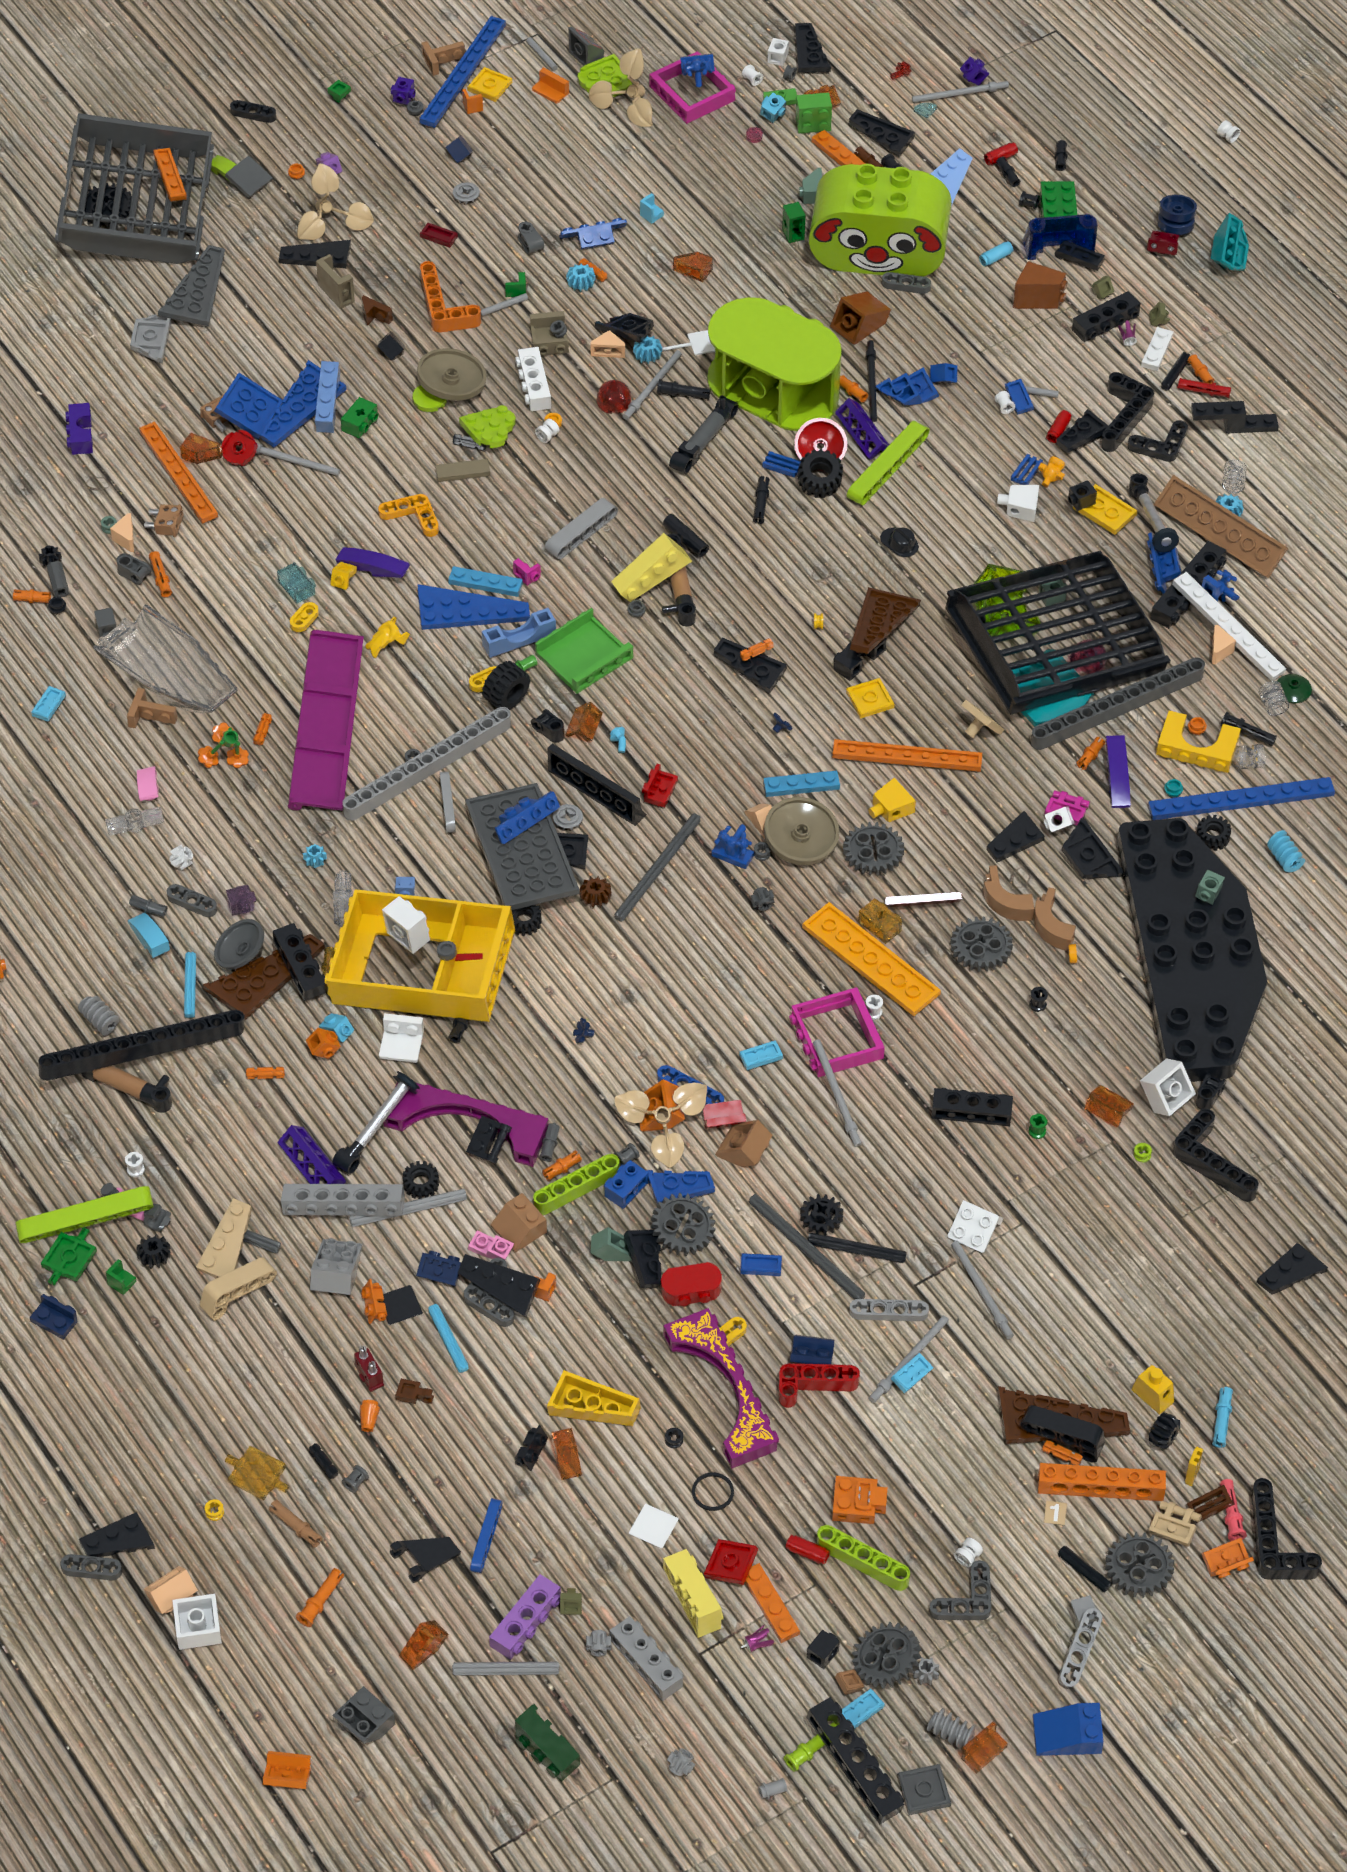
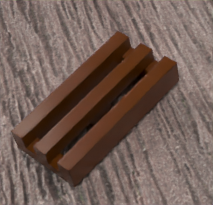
(1222, 1489)

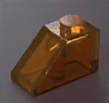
(693, 265)
(200, 449)
(566, 1453)
(423, 1643)

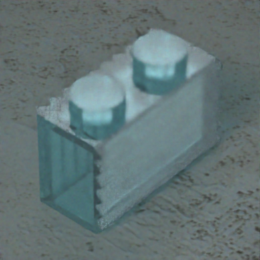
(296, 582)

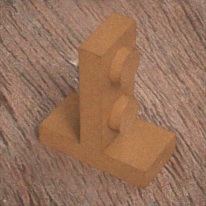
(441, 55)
(142, 708)

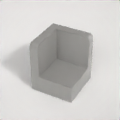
(1079, 1606)

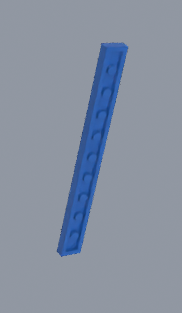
(462, 71)
(1241, 798)

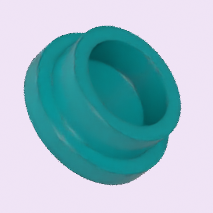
(1173, 788)

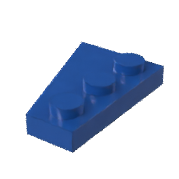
(691, 1182)

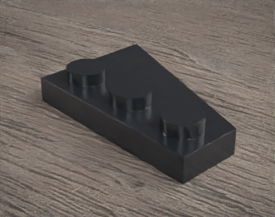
(1082, 432)
(1291, 1268)
(121, 1536)

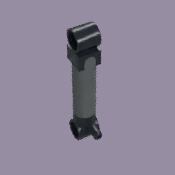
(690, 450)

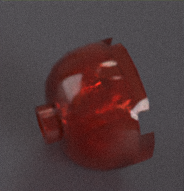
(613, 396)

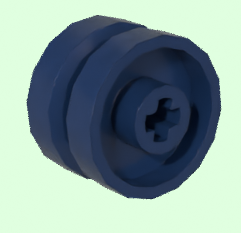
(1177, 214)

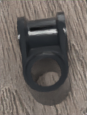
(549, 726)
(1209, 1091)

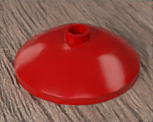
(822, 432)

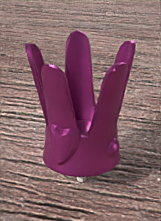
(1129, 338)
(752, 1641)

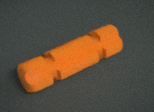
(600, 275)
(756, 649)
(262, 729)
(265, 1072)
(1062, 1453)

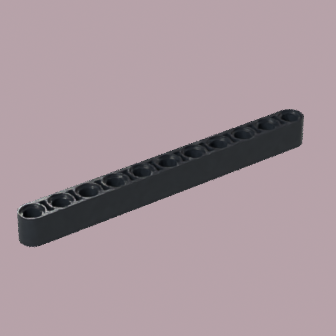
(140, 1045)

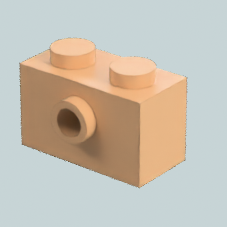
(172, 1586)

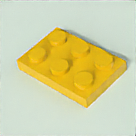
(1109, 511)

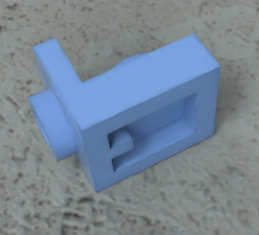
(405, 886)

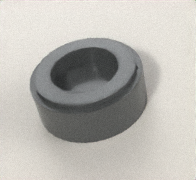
(446, 950)

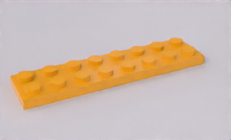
(871, 959)

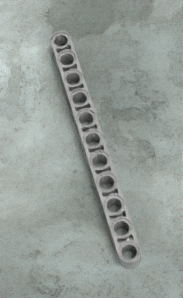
(426, 763)

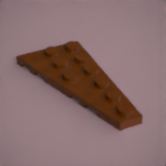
(879, 617)
(256, 981)
(1015, 1405)

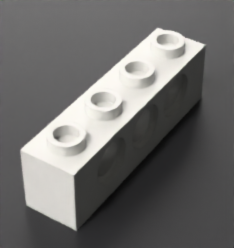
(533, 378)

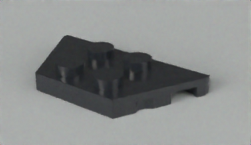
(627, 326)
(1089, 854)

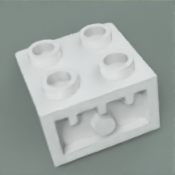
(401, 1038)
(974, 1226)

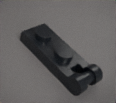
(1080, 255)

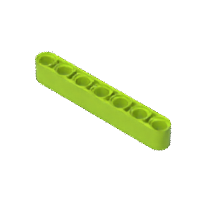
(888, 463)
(84, 1214)

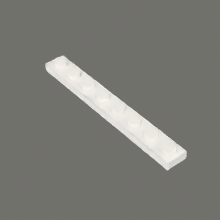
(1219, 616)

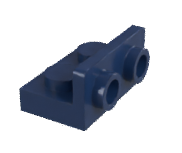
(439, 1268)
(54, 1316)
(812, 1350)

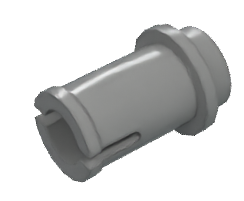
(772, 1788)

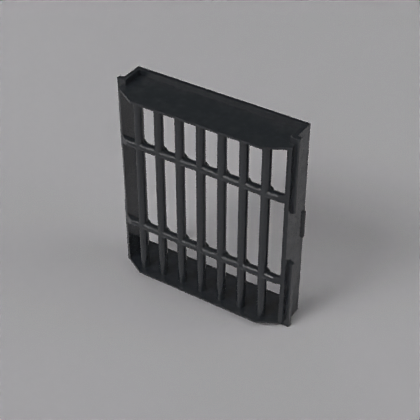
(1001, 673)

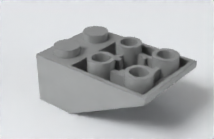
(335, 1266)

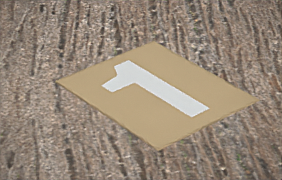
(1055, 1512)

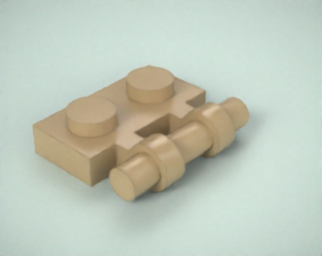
(1172, 1528)

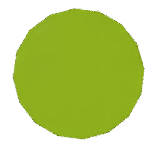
(426, 401)

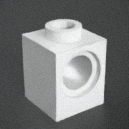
(778, 51)
(1067, 819)

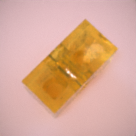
(880, 920)

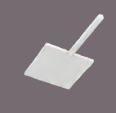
(699, 342)

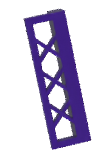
(867, 424)
(311, 1152)

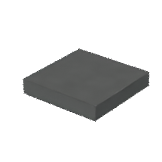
(248, 177)
(924, 1789)

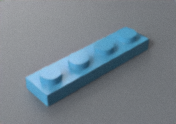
(485, 581)
(801, 783)

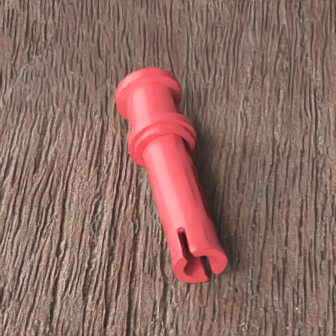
(1233, 1517)

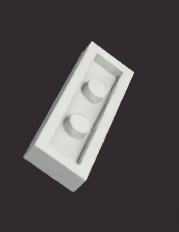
(1157, 349)

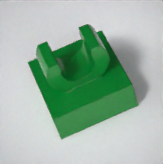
(339, 90)

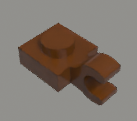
(411, 1390)

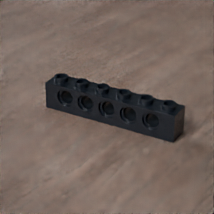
(1172, 602)
(880, 1808)

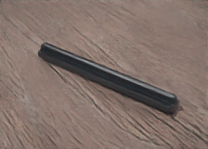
(857, 1247)

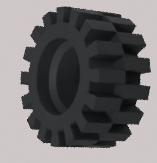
(1214, 824)
(529, 925)
(420, 1170)

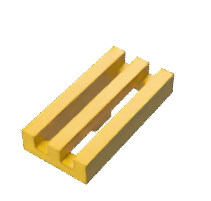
(1194, 1466)

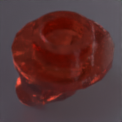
(902, 68)

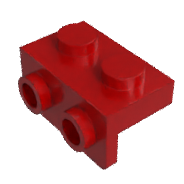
(659, 786)

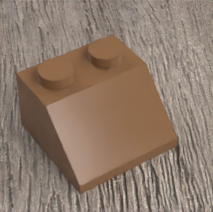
(745, 1143)
(519, 1222)

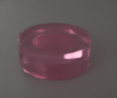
(754, 134)

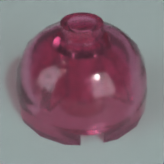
(1091, 668)

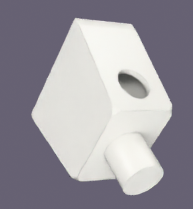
(1021, 501)

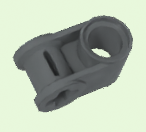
(530, 238)
(132, 568)

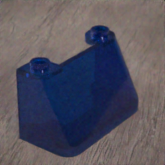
(1053, 230)

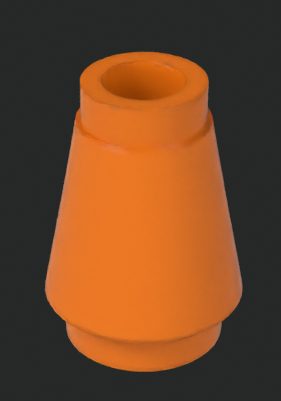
(368, 1413)

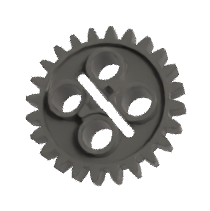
(887, 846)
(981, 944)
(666, 1216)
(1152, 1578)
(886, 1655)

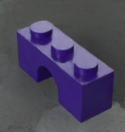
(79, 418)

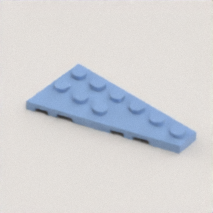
(953, 171)

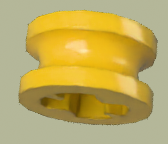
(818, 621)
(214, 1516)

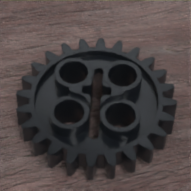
(108, 202)

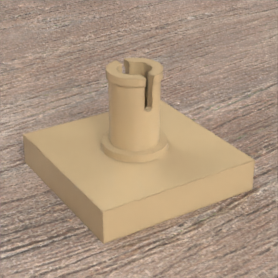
(981, 719)

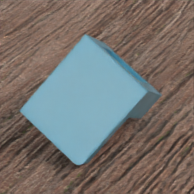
(649, 210)

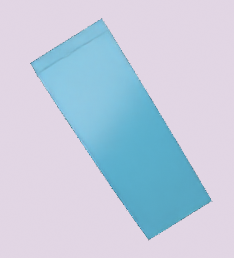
(149, 934)

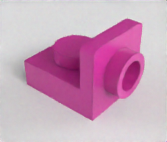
(526, 573)

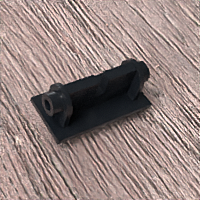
(535, 1440)

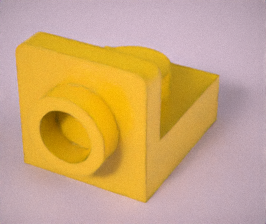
(341, 574)

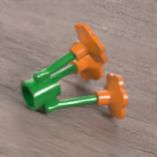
(225, 737)

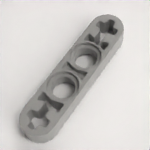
(447, 802)
(889, 1313)
(1077, 1646)

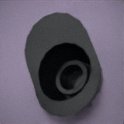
(900, 541)

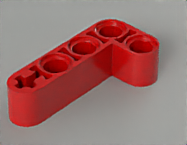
(844, 1379)

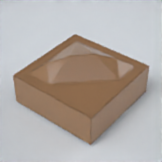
(849, 1681)

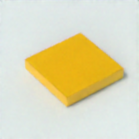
(489, 84)
(870, 698)

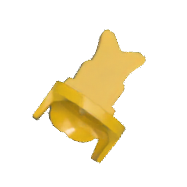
(386, 634)

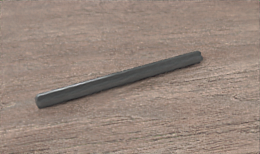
(657, 867)
(806, 1247)

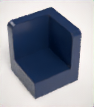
(459, 149)

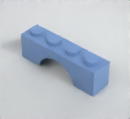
(326, 399)
(500, 641)

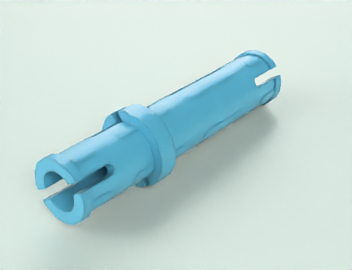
(1223, 1411)

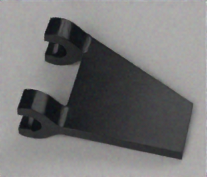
(427, 1552)

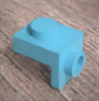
(339, 1025)

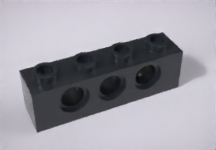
(1106, 316)
(308, 986)
(979, 1113)

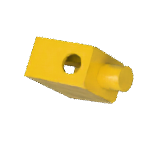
(892, 802)
(1154, 1389)

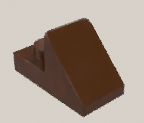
(374, 309)

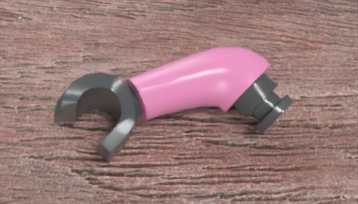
(153, 1218)

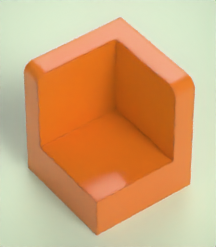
(473, 103)
(546, 1287)

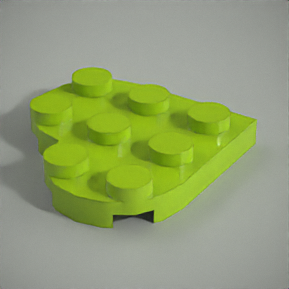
(604, 70)
(489, 426)

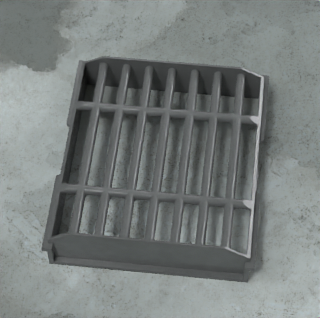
(142, 138)

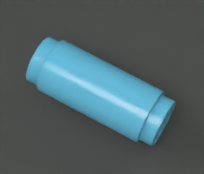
(996, 253)

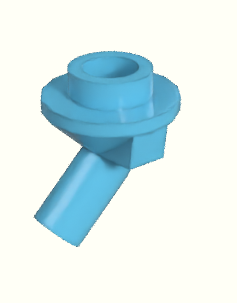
(617, 734)

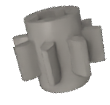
(598, 1643)
(926, 1671)
(681, 1762)

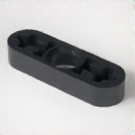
(263, 114)

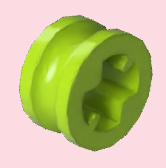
(1144, 1157)

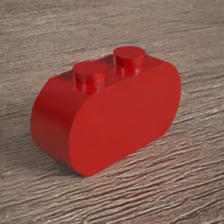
(691, 1284)

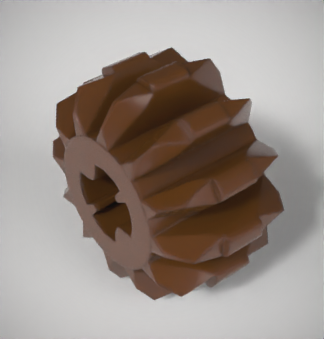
(595, 892)

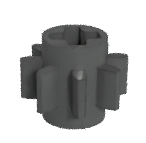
(762, 898)

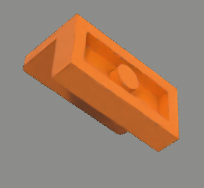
(551, 86)

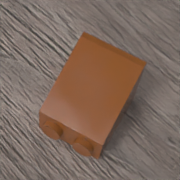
(1039, 288)
(859, 316)

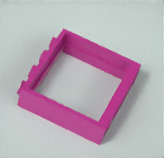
(699, 109)
(830, 1003)

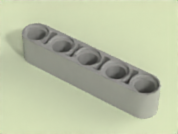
(581, 528)

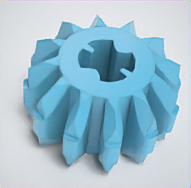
(580, 277)
(647, 350)
(1231, 503)

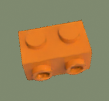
(1226, 1557)
(287, 1770)

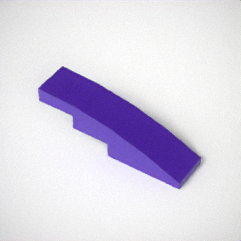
(377, 563)
(1118, 771)

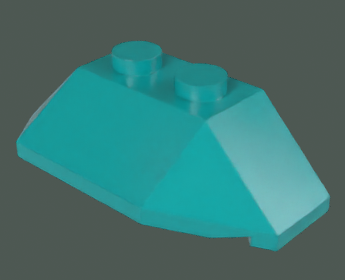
(1230, 244)

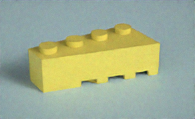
(651, 567)
(693, 1593)

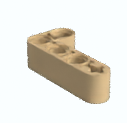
(234, 1285)

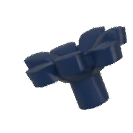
(780, 724)
(582, 1031)

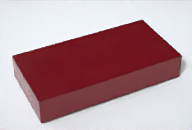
(438, 235)

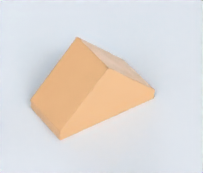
(608, 346)
(123, 532)
(1222, 645)
(758, 815)

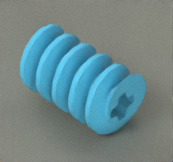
(1285, 851)

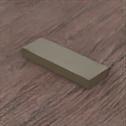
(462, 470)

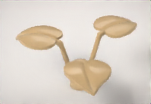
(601, 92)
(325, 181)
(667, 1147)

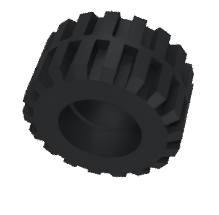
(820, 461)
(506, 685)

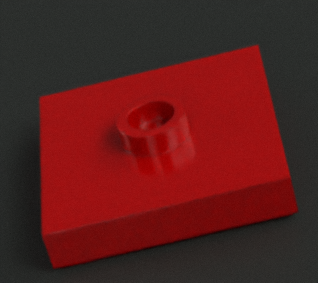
(731, 1561)

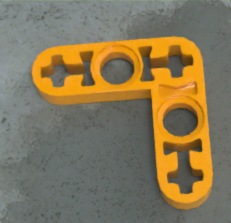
(417, 509)

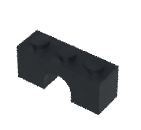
(849, 662)

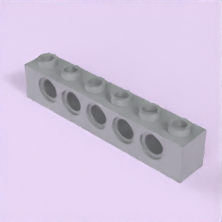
(343, 1199)

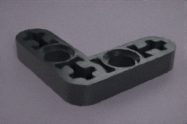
(1162, 448)

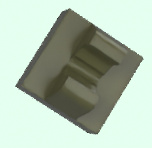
(1103, 287)
(1158, 315)
(571, 1602)

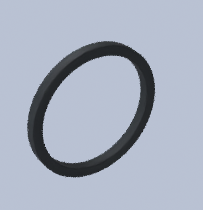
(711, 1474)

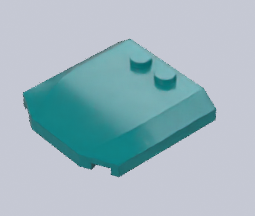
(1050, 711)

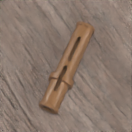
(301, 1528)

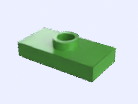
(788, 94)

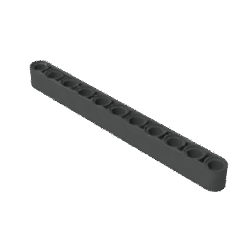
(1117, 703)

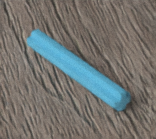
(190, 984)
(448, 1338)

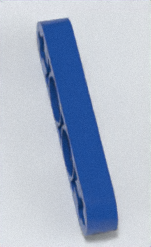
(678, 1076)
(486, 1535)

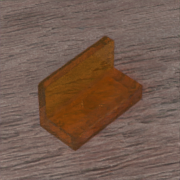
(584, 721)
(983, 1748)

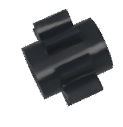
(49, 554)

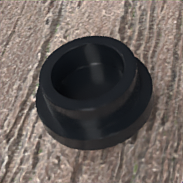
(57, 605)

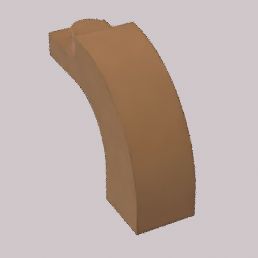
(1004, 903)
(1048, 927)

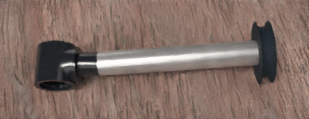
(1165, 538)
(348, 1157)

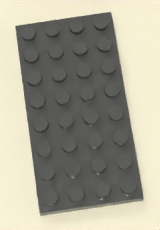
(532, 864)

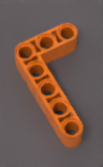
(444, 318)

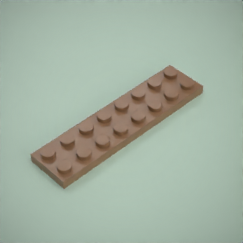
(1220, 526)

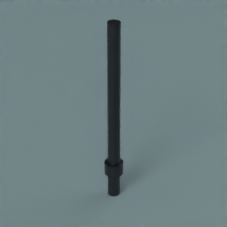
(871, 357)

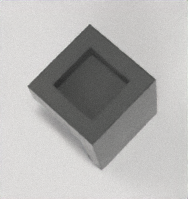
(105, 621)

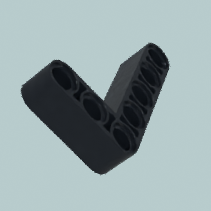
(1139, 400)
(1210, 1160)
(1269, 1538)

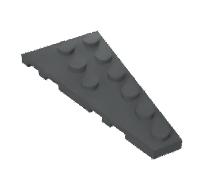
(197, 290)

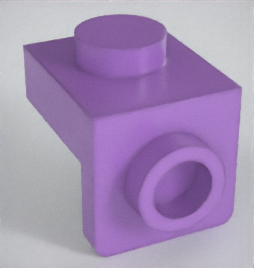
(330, 160)

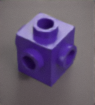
(974, 70)
(403, 90)

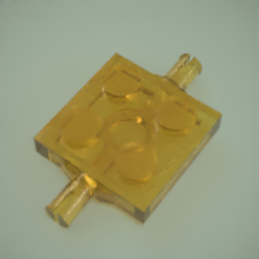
(257, 1473)

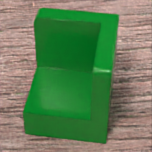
(516, 288)
(119, 1278)

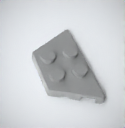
(151, 336)

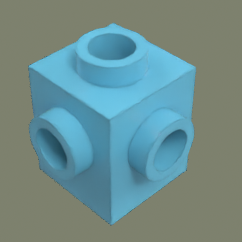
(773, 107)

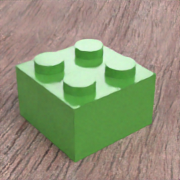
(813, 112)

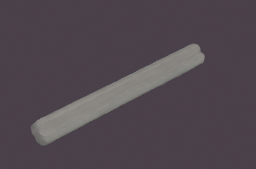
(505, 1668)

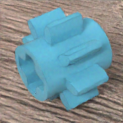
(314, 856)

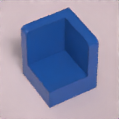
(943, 373)

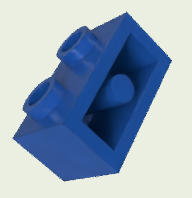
(626, 1184)

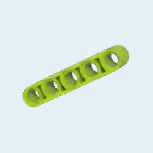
(570, 1191)
(867, 1566)

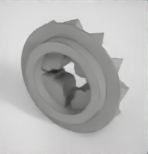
(468, 188)
(572, 811)

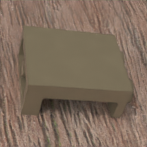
(338, 289)
(542, 335)

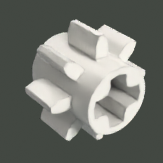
(181, 857)

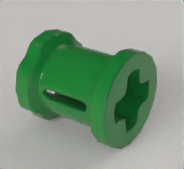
(1038, 1126)

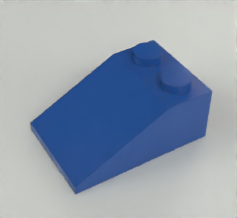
(1069, 1730)

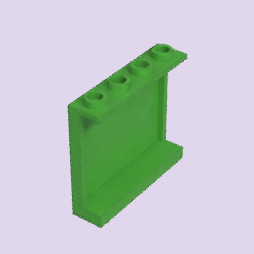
(582, 651)

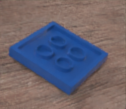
(248, 405)

